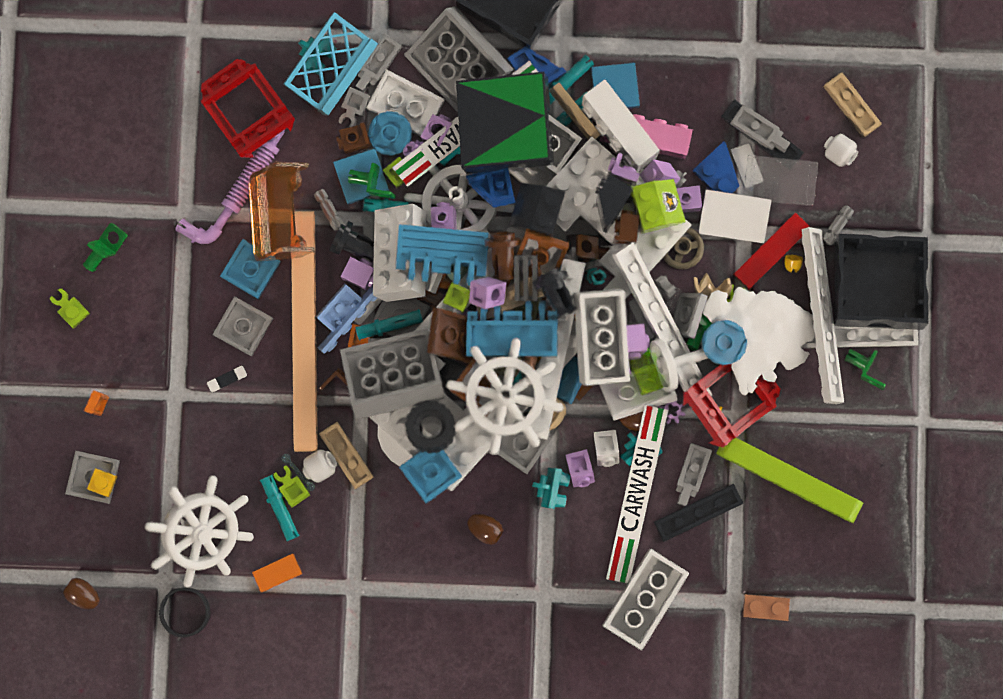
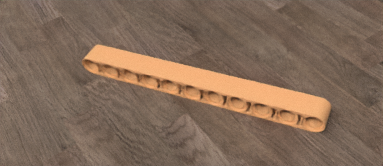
(304, 339)

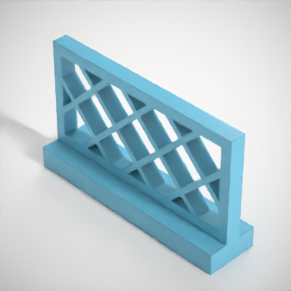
(348, 70)

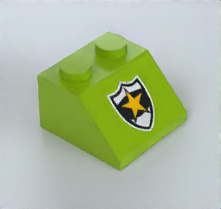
(657, 205)

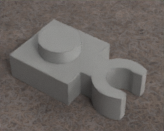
(355, 103)
(664, 287)

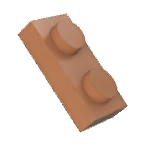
(766, 607)

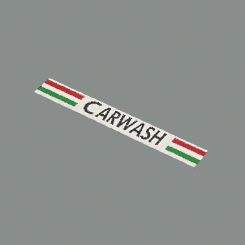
(412, 167)
(637, 494)

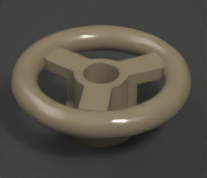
(689, 245)

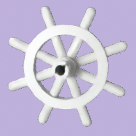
(457, 198)
(505, 396)
(199, 531)

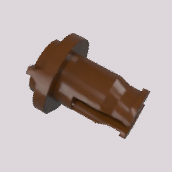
(503, 253)

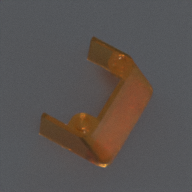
(274, 213)

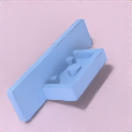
(341, 312)

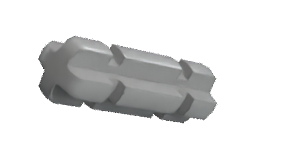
(328, 209)
(837, 225)

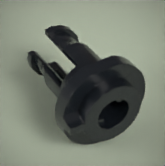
(352, 242)
(556, 291)

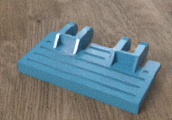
(442, 250)
(495, 336)

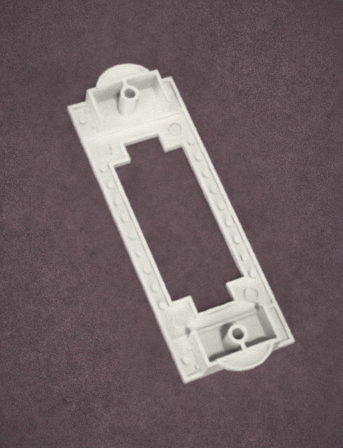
(579, 182)

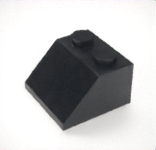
(611, 199)
(537, 208)

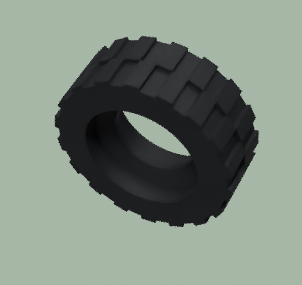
(430, 409)

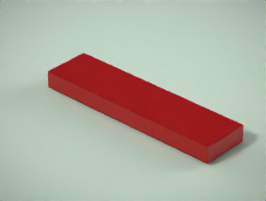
(771, 251)

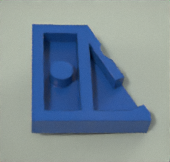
(539, 62)
(718, 171)
(493, 187)

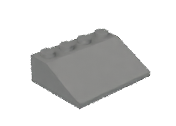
(455, 52)
(391, 374)

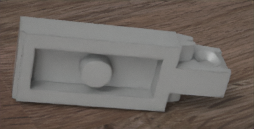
(378, 62)
(759, 129)
(692, 472)

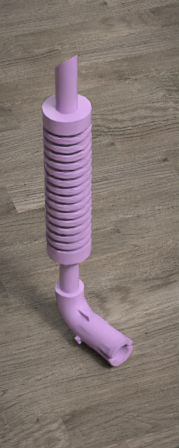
(236, 197)

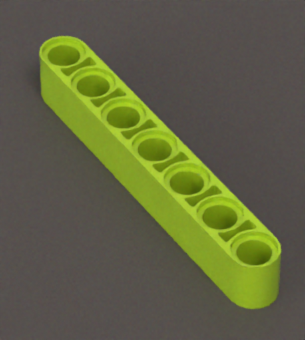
(791, 479)

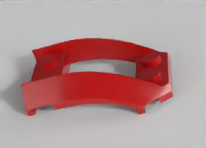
(261, 130)
(712, 416)

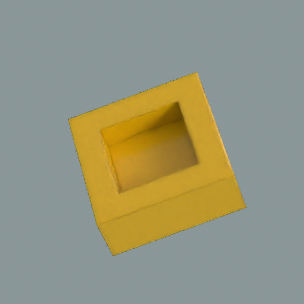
(102, 482)

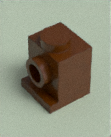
(362, 140)
(626, 228)

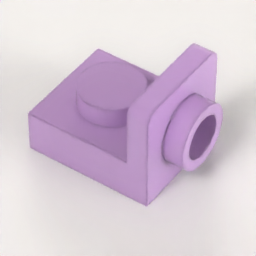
(626, 174)
(580, 468)

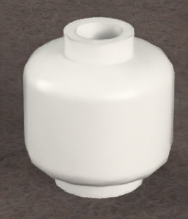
(841, 150)
(319, 465)

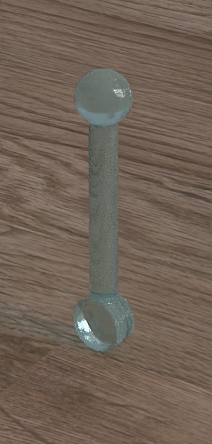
(287, 459)

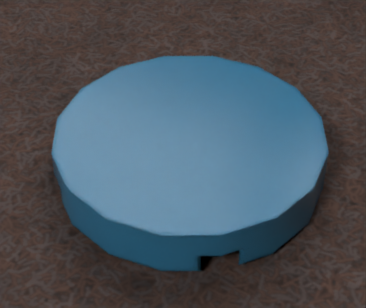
(390, 133)
(724, 342)

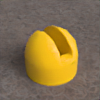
(793, 262)

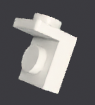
(606, 448)

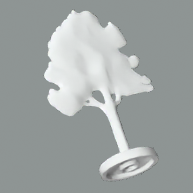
(773, 333)

